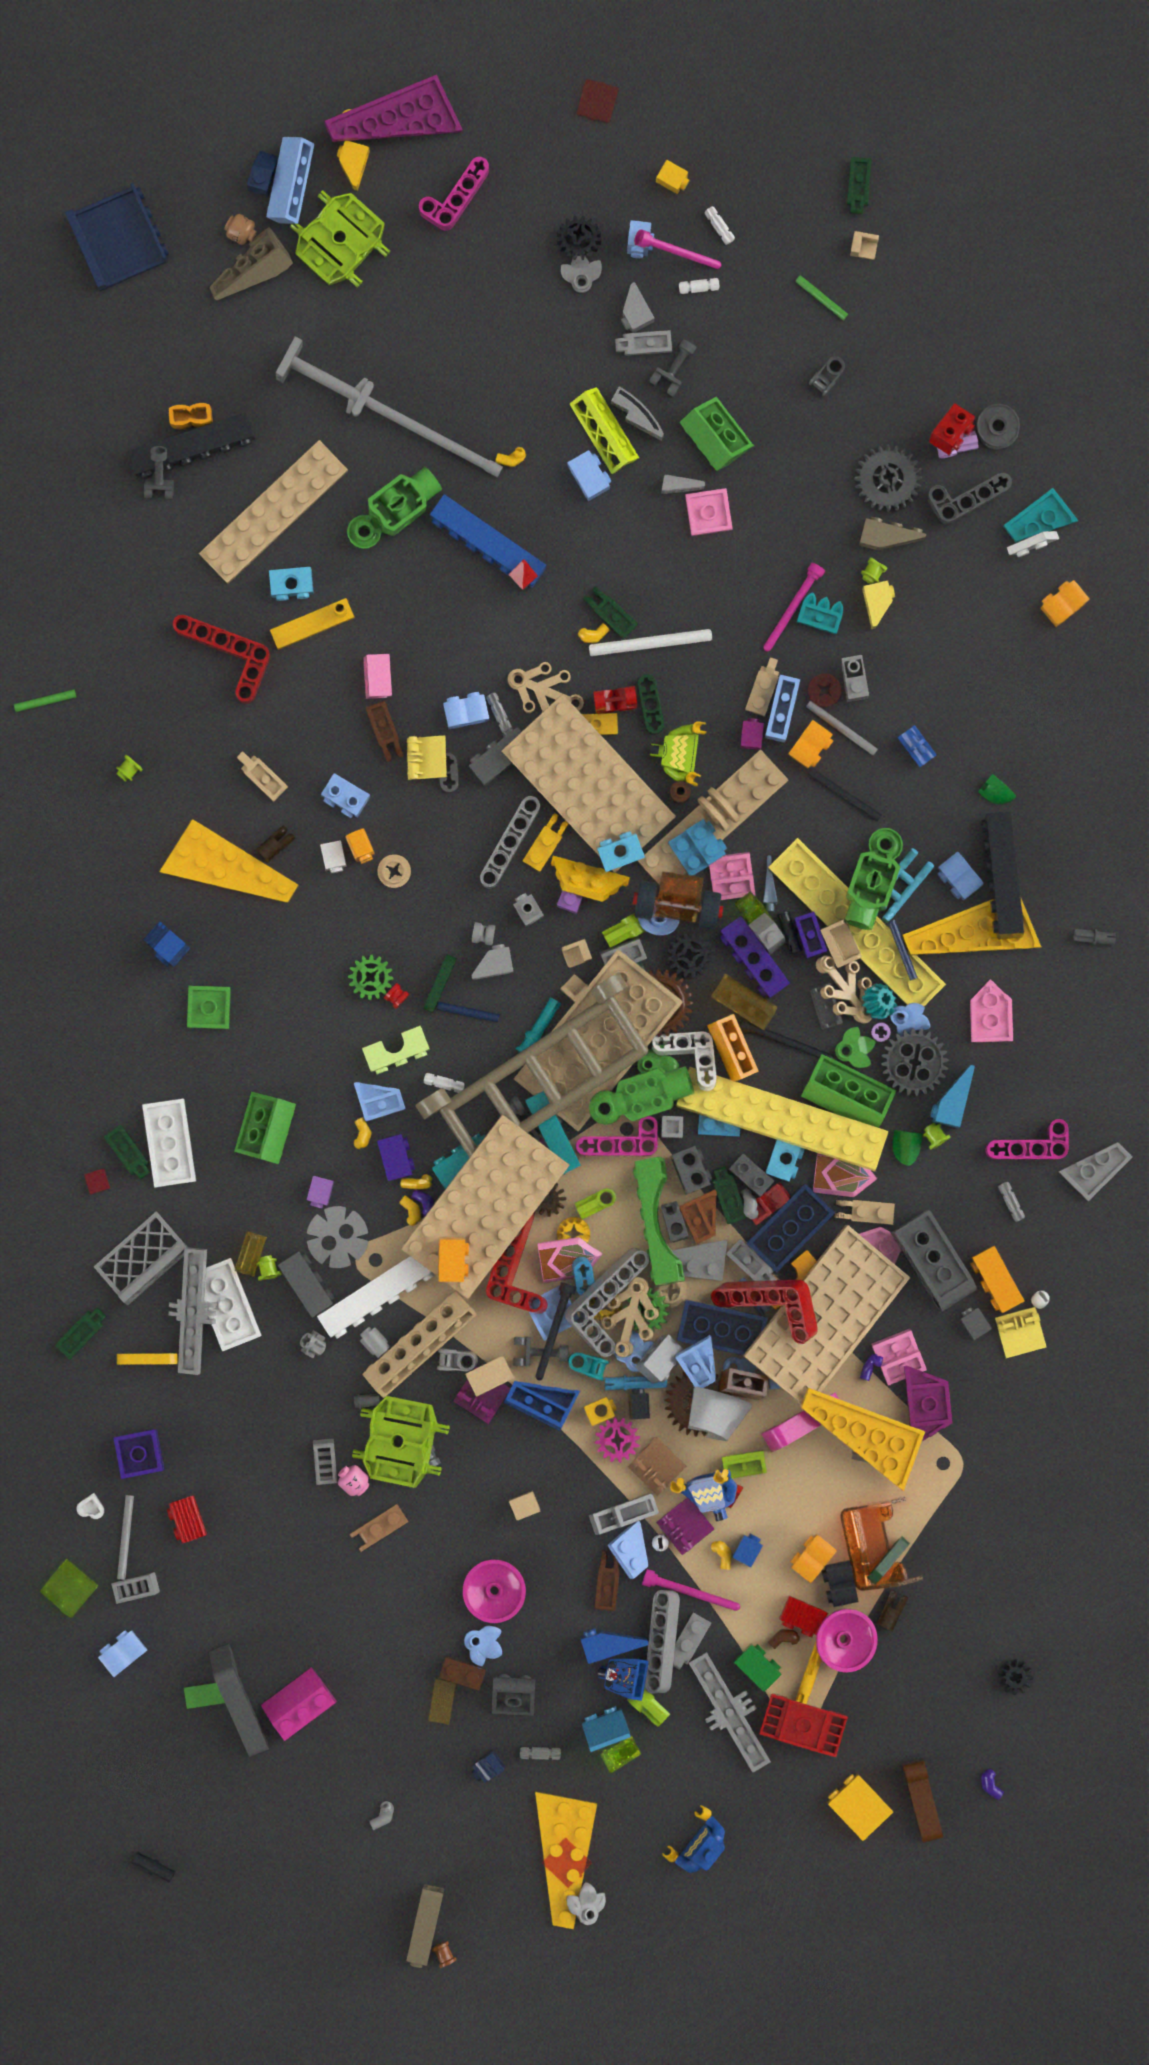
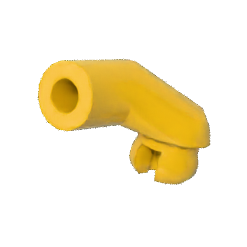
(513, 459)
(593, 636)
(364, 1134)
(411, 1183)
(413, 1210)

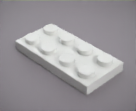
(169, 1143)
(234, 1315)

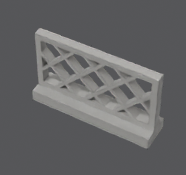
(149, 1274)

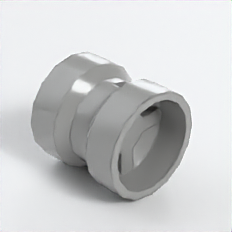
(483, 933)

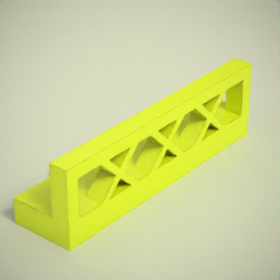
(607, 427)

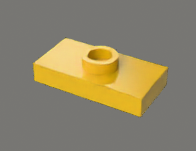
(603, 723)

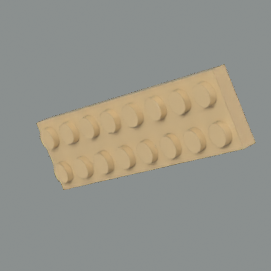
(273, 512)
(745, 794)

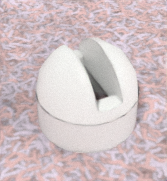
(1038, 1301)
(665, 1542)

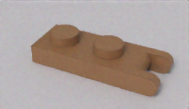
(380, 1526)

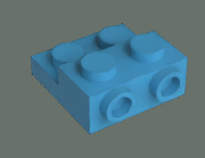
(698, 847)

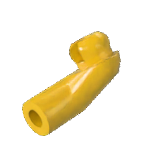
(724, 1552)

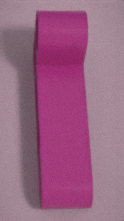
(458, 192)
(617, 1141)
(1026, 1145)
(790, 1430)

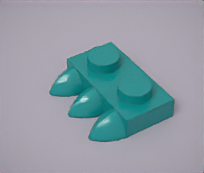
(820, 615)

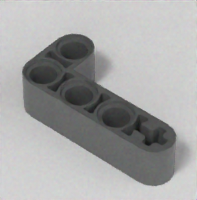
(971, 495)

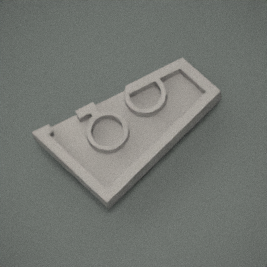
(1096, 1170)
(703, 1260)

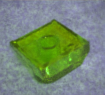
(69, 1588)

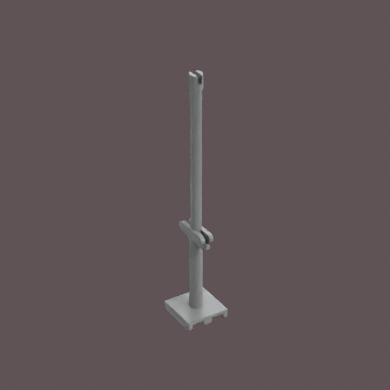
(360, 397)

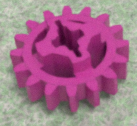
(627, 1439)

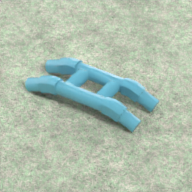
(912, 883)

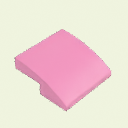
(732, 876)
(898, 1352)

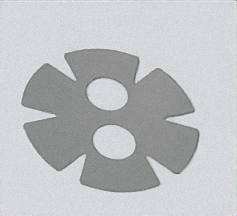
(335, 1219)

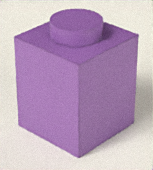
(569, 902)
(320, 1191)

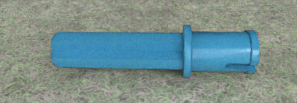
(636, 1382)

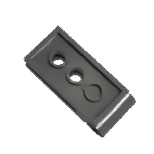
(946, 1276)

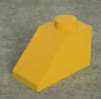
(353, 161)

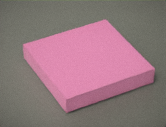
(708, 512)

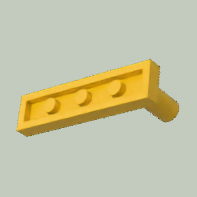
(312, 623)

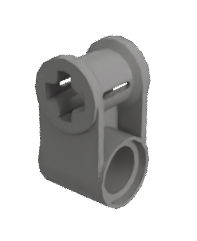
(454, 1360)

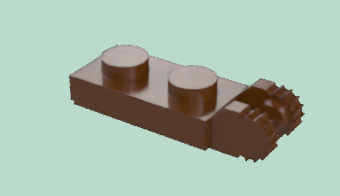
(384, 728)
(607, 1585)

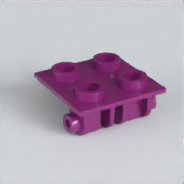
(484, 1405)
(685, 1526)

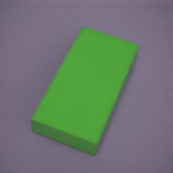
(203, 1695)

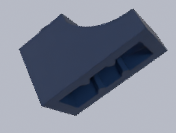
(488, 1767)

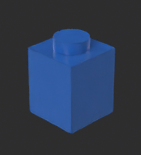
(747, 1549)

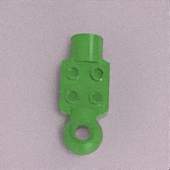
(394, 507)
(873, 879)
(642, 1095)

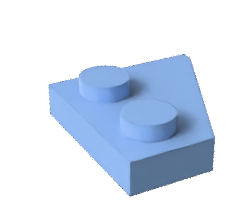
(630, 1550)

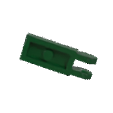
(612, 614)

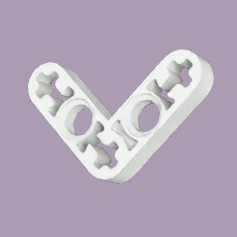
(698, 1050)

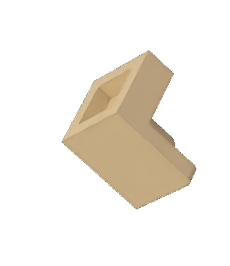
(864, 245)
(576, 953)
(574, 988)

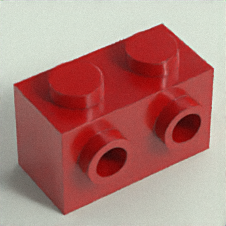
(952, 429)

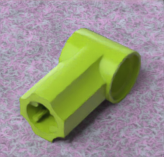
(627, 928)
(593, 1203)
(651, 1708)

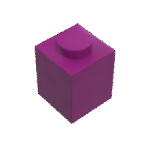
(751, 734)

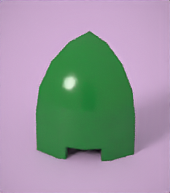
(996, 791)
(906, 1146)

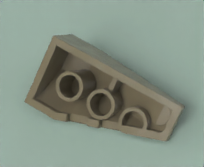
(261, 262)

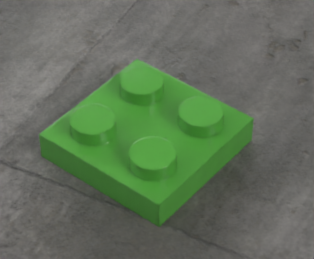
(208, 1007)

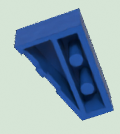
(168, 946)
(543, 1403)

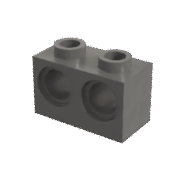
(685, 1172)
(751, 1175)

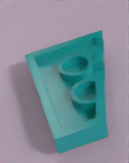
(1043, 515)

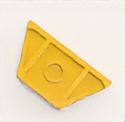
(587, 880)

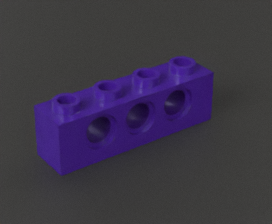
(740, 928)

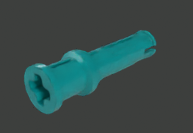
(540, 1025)

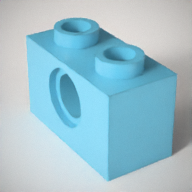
(280, 577)
(633, 851)
(777, 1168)

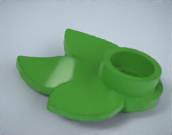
(857, 1047)
(665, 1062)

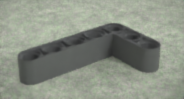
(237, 1701)

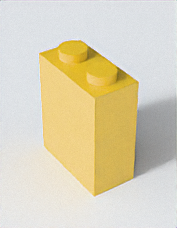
(859, 1806)

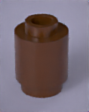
(680, 799)

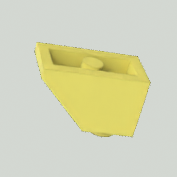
(877, 599)

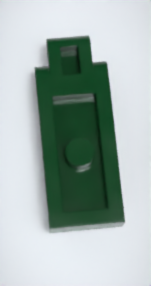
(859, 184)
(127, 1152)
(728, 1195)
(81, 1333)

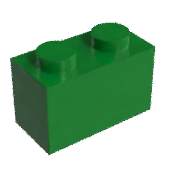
(758, 1667)

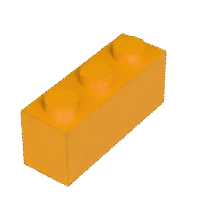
(732, 1048)
(996, 1280)

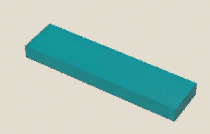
(554, 1133)

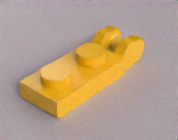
(544, 844)

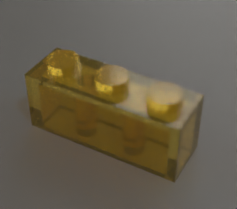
(744, 1001)

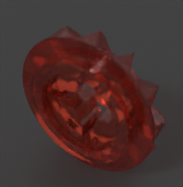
(824, 680)

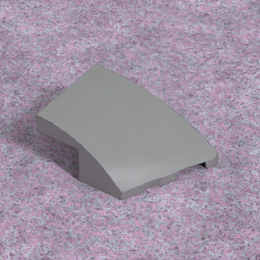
(716, 1413)

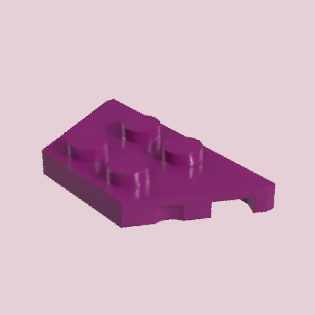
(927, 1401)

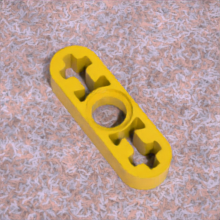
(167, 1358)

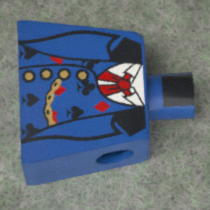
(625, 1677)

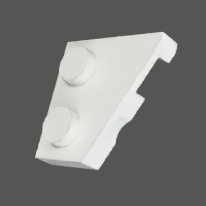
(1038, 541)

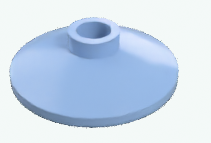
(663, 927)

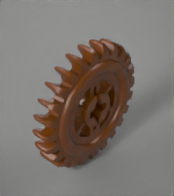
(676, 988)
(676, 1407)

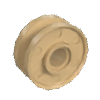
(718, 809)

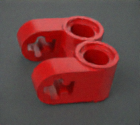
(615, 700)

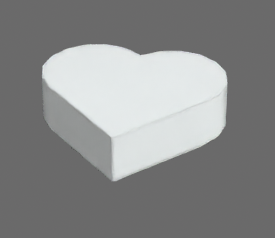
(90, 1507)

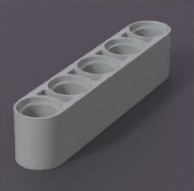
(515, 833)
(668, 1633)

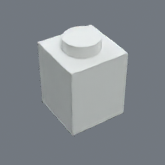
(333, 856)

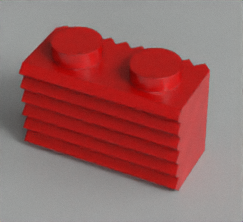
(187, 1519)
(802, 1616)

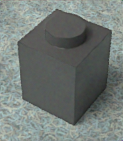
(974, 1322)

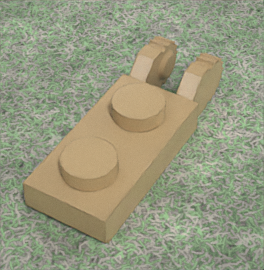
(867, 1211)

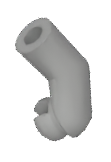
(750, 1204)
(384, 1817)

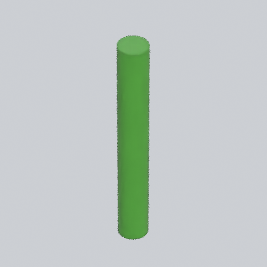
(821, 297)
(45, 700)

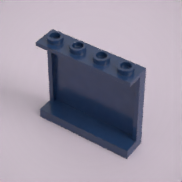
(118, 237)

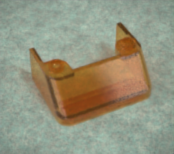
(868, 1543)

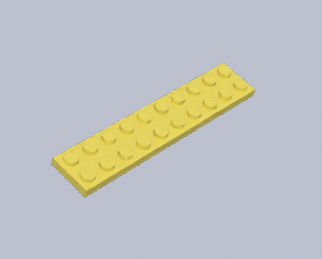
(827, 898)
(787, 1121)

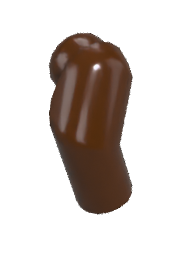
(784, 1635)

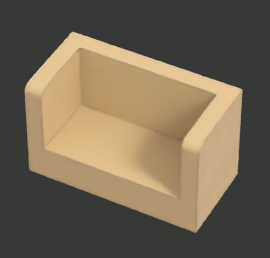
(841, 943)
(489, 1376)
(524, 1505)

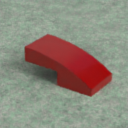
(770, 1202)

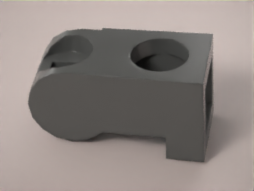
(674, 1222)

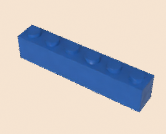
(482, 537)

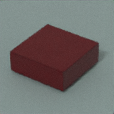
(97, 1181)

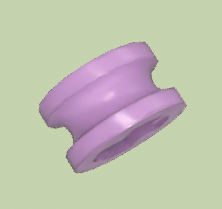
(876, 1036)

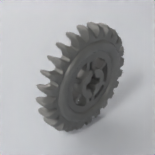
(892, 498)

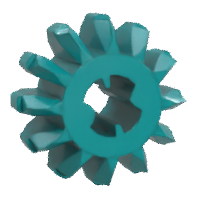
(879, 1001)

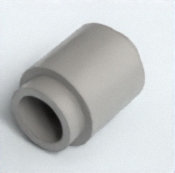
(374, 1341)

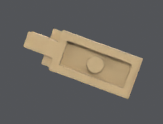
(763, 689)
(262, 776)

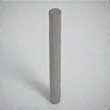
(841, 728)
(124, 1546)

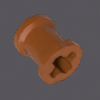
(444, 1954)

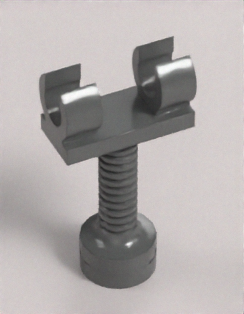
(686, 349)
(158, 455)
(561, 1353)

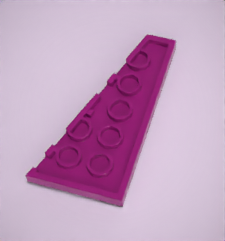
(406, 112)

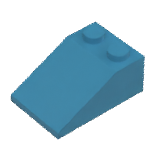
(951, 1106)
(605, 1728)

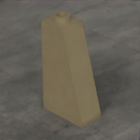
(425, 1925)

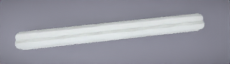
(650, 642)

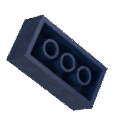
(790, 1228)
(728, 1328)

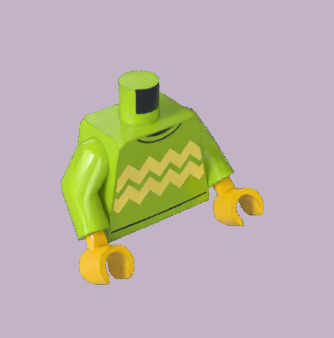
(680, 752)

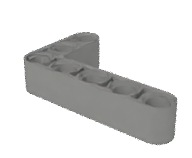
(603, 1298)

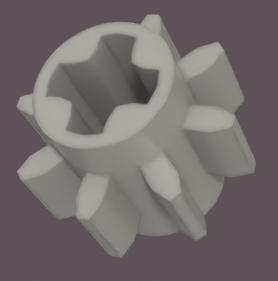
(313, 1344)

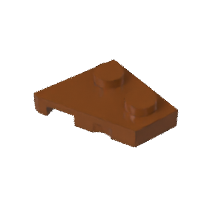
(701, 1216)

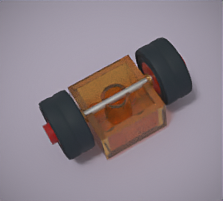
(678, 900)

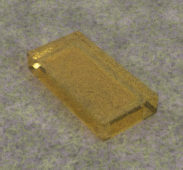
(250, 1253)
(442, 1701)

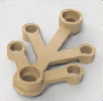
(541, 688)
(847, 990)
(632, 1315)

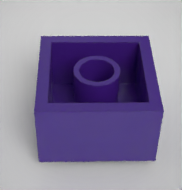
(139, 1453)

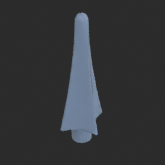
(770, 897)

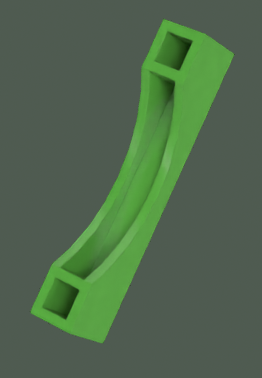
(651, 1179)

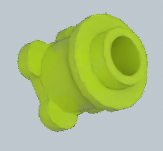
(873, 571)
(128, 769)
(935, 1135)
(268, 1268)

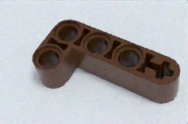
(922, 1800)

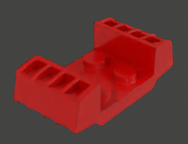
(803, 1725)

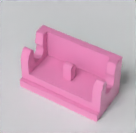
(377, 676)

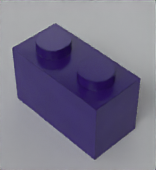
(810, 935)
(395, 1157)

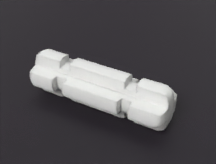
(719, 225)
(699, 286)
(443, 1082)

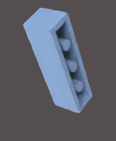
(290, 180)

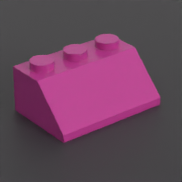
(298, 1704)

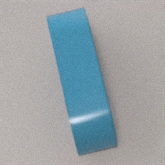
(579, 1277)

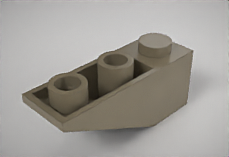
(884, 536)

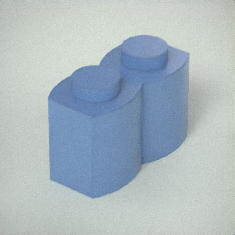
(959, 876)

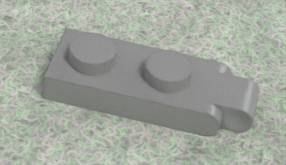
(644, 343)
(750, 1262)
(690, 1639)

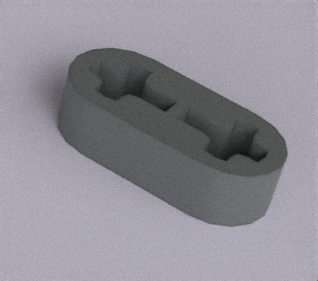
(454, 775)

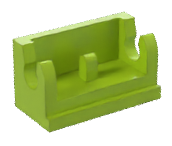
(745, 1464)

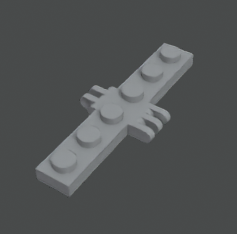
(192, 1311)
(729, 1712)

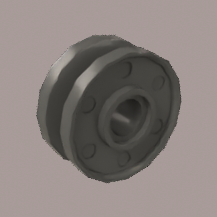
(998, 439)

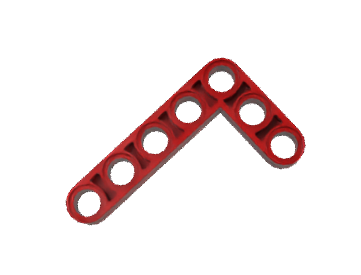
(229, 647)
(506, 1282)
(791, 1293)

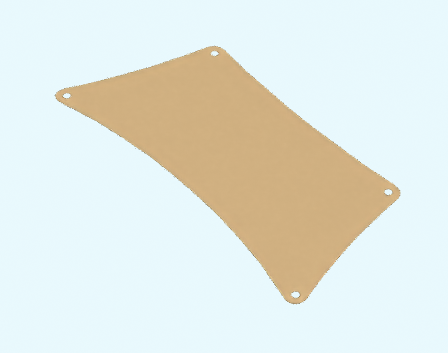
(804, 1481)

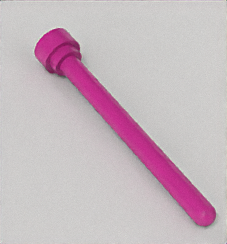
(644, 240)
(814, 573)
(652, 1579)

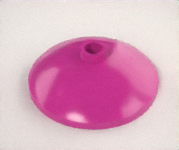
(489, 1606)
(858, 1645)

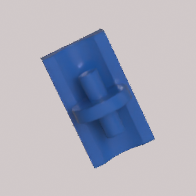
(917, 746)

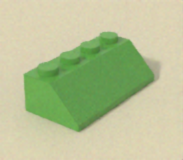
(848, 1092)

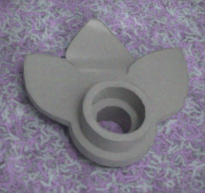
(581, 270)
(587, 1901)

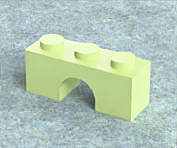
(414, 1045)

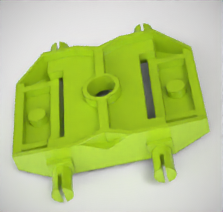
(350, 251)
(416, 1441)

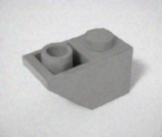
(854, 678)

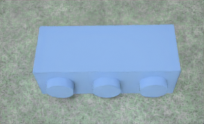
(782, 708)

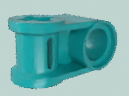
(589, 1365)

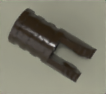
(271, 847)
(889, 1615)

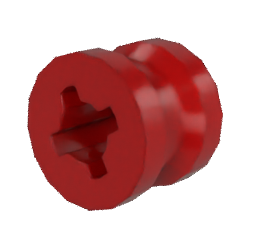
(396, 995)

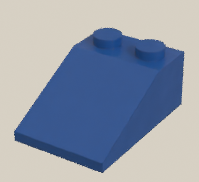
(606, 1644)

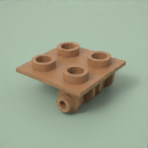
(657, 1466)

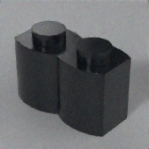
(639, 1404)
(841, 1583)

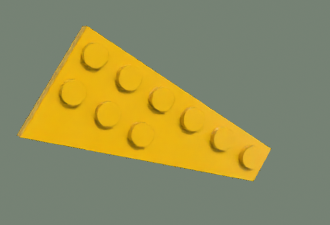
(217, 862)
(967, 932)
(875, 1438)
(560, 1819)

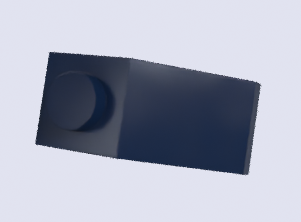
(262, 173)

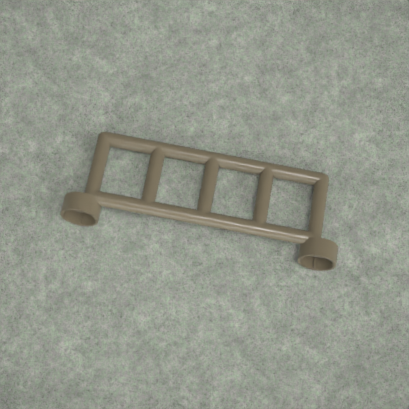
(605, 995)

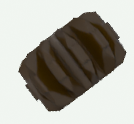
(555, 1202)

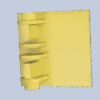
(426, 757)
(1020, 1332)

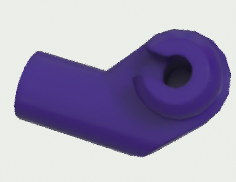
(425, 1199)
(868, 1366)
(988, 1784)

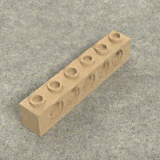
(417, 1354)

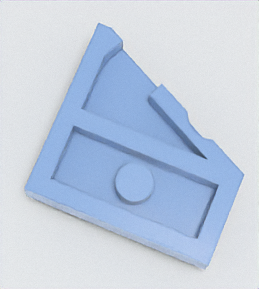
(378, 1100)
(698, 1362)

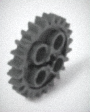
(933, 1065)

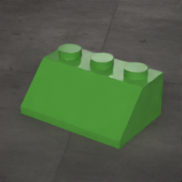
(716, 433)
(265, 1127)

